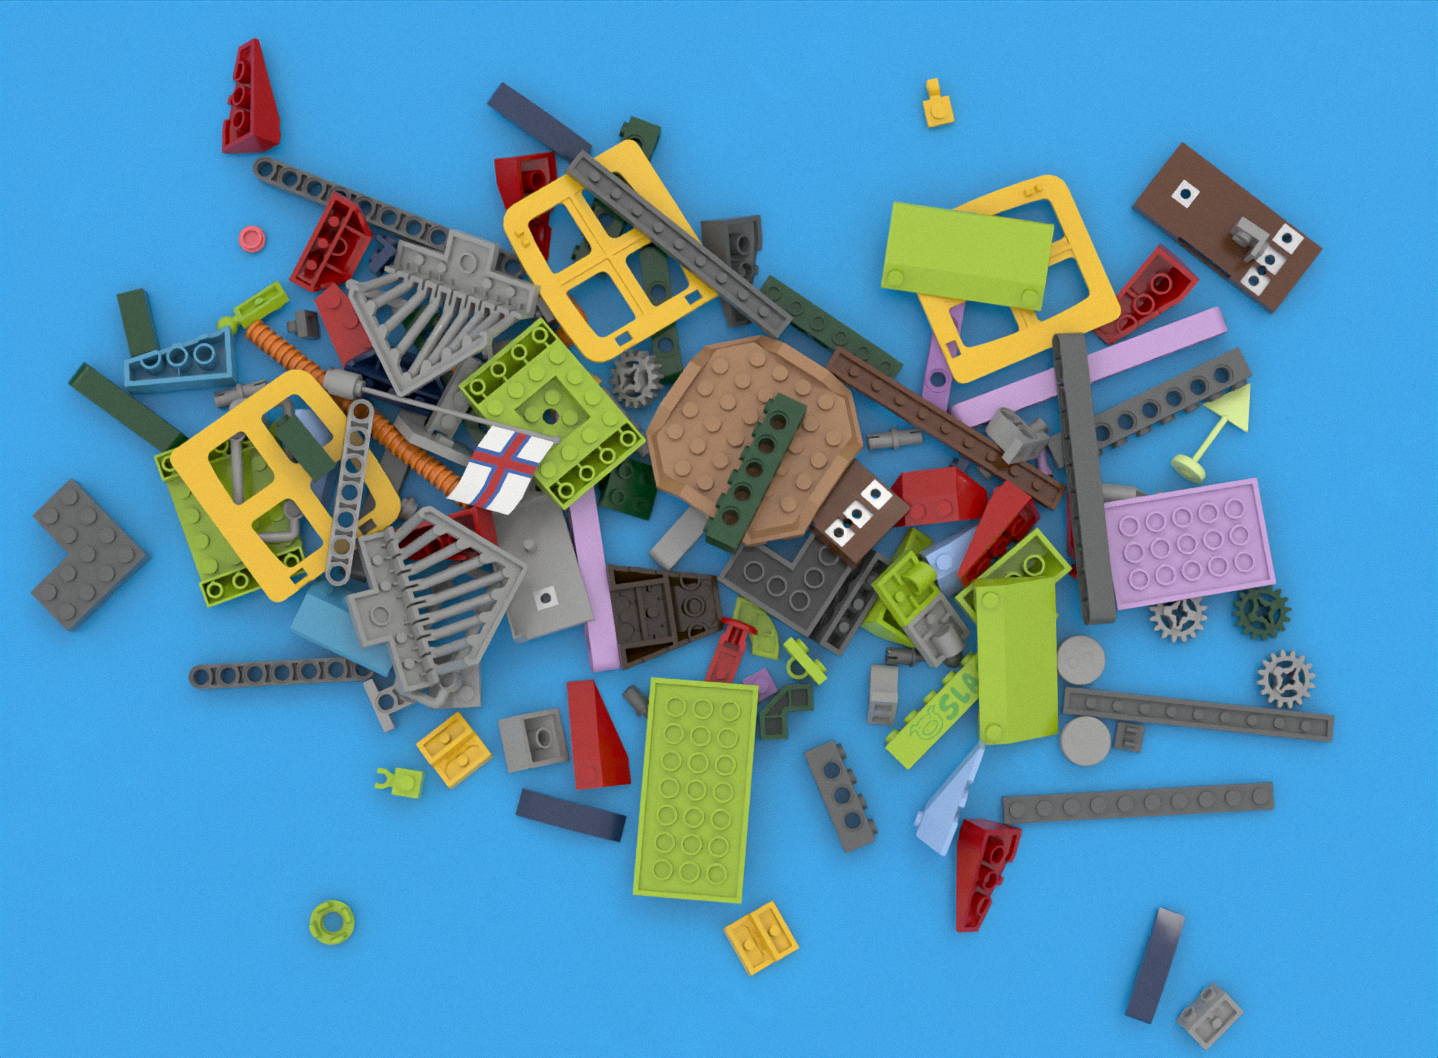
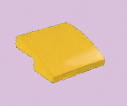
(454, 750)
(760, 938)

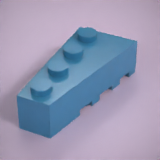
(188, 365)

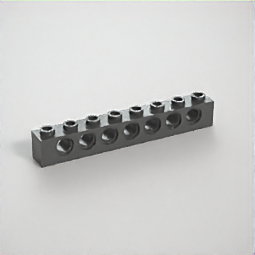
(1231, 363)

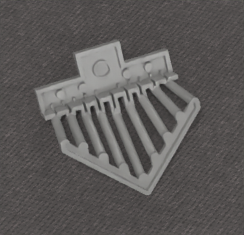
(461, 278)
(391, 612)

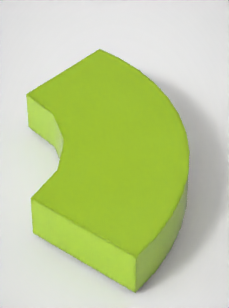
(766, 642)

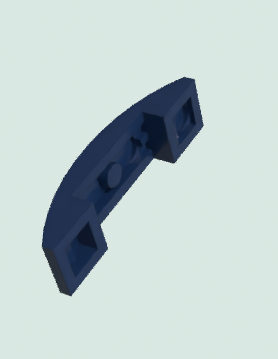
(571, 815)

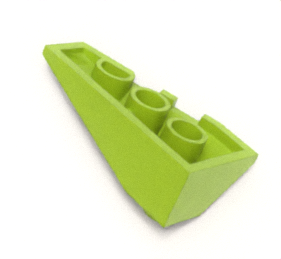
(879, 619)

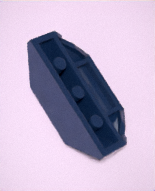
(375, 377)

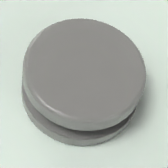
(1080, 660)
(1085, 741)

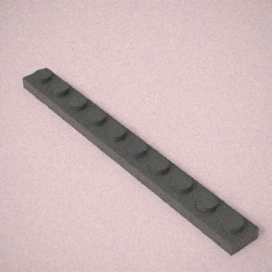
(678, 244)
(1198, 714)
(1138, 803)

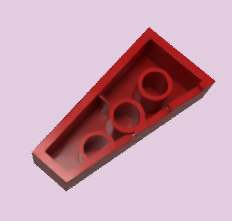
(476, 519)

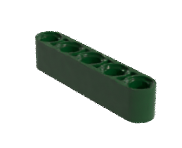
(126, 409)

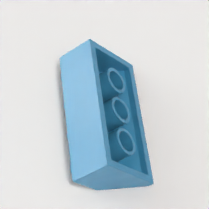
(327, 622)

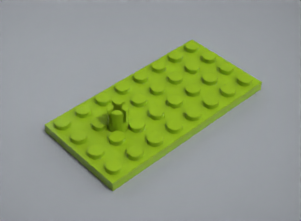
(696, 790)

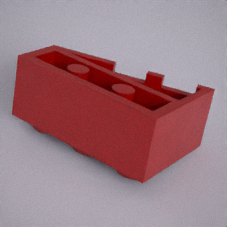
(342, 324)

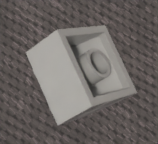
(470, 692)
(533, 740)

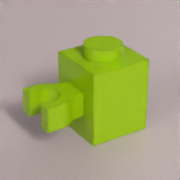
(404, 782)

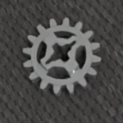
(636, 378)
(1176, 625)
(1275, 672)

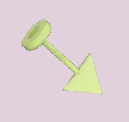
(1231, 408)

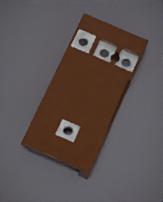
(1209, 216)
(852, 497)

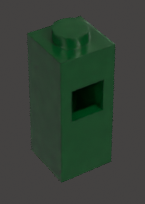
(138, 322)
(303, 447)

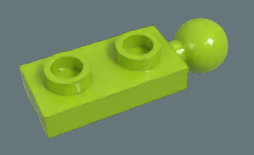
(255, 308)

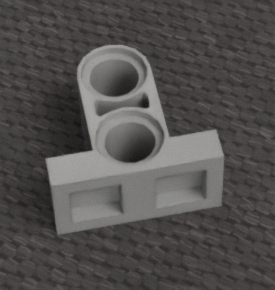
(1015, 436)
(882, 694)
(385, 716)

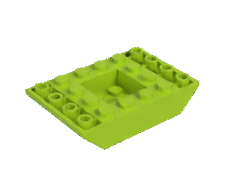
(543, 375)

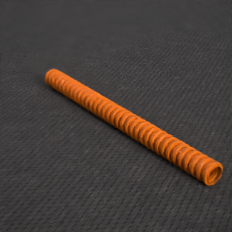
(381, 429)

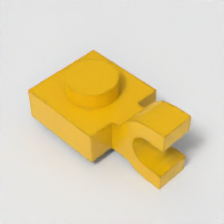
(937, 108)

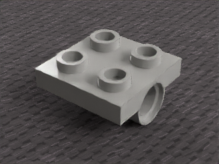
(937, 631)

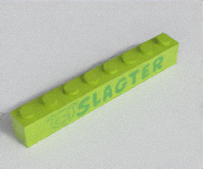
(937, 714)

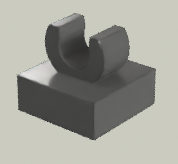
(305, 325)
(1128, 737)

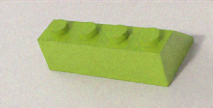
(1027, 558)

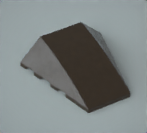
(660, 610)

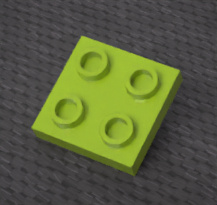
(906, 587)
(813, 669)

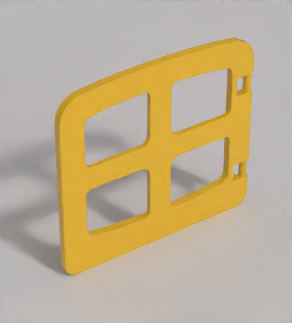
(606, 255)
(1033, 335)
(289, 482)

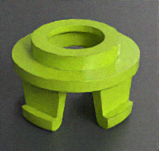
(317, 926)

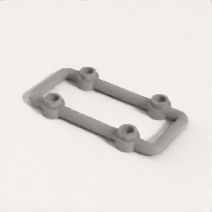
(289, 508)
(451, 681)

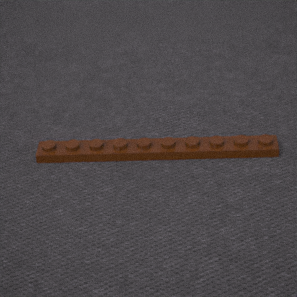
(943, 427)

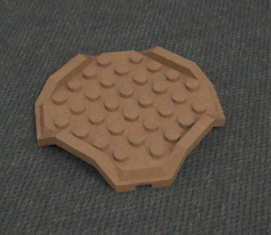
(711, 419)

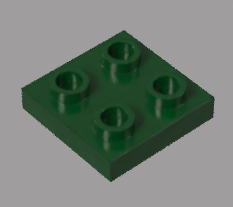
(629, 489)

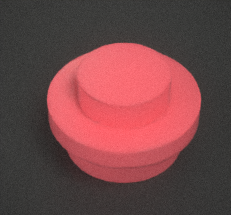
(252, 239)

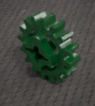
(1266, 623)

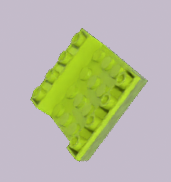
(218, 565)

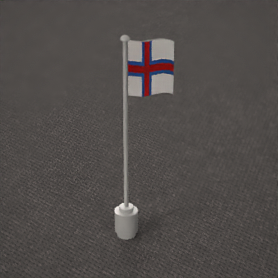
(500, 464)

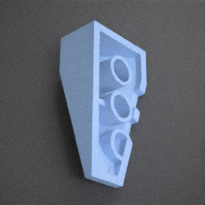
(323, 487)
(947, 558)
(940, 816)

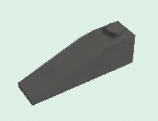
(736, 244)

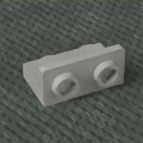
(1249, 234)
(1209, 1015)

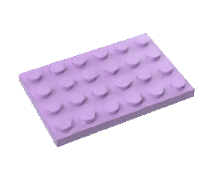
(1188, 544)

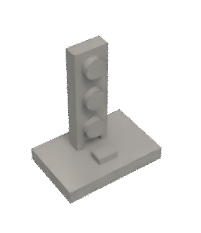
(451, 399)

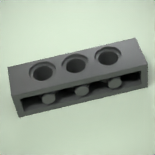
(850, 604)
(849, 837)

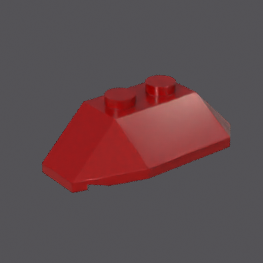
(333, 246)
(939, 496)

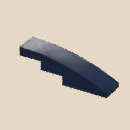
(537, 123)
(1154, 966)

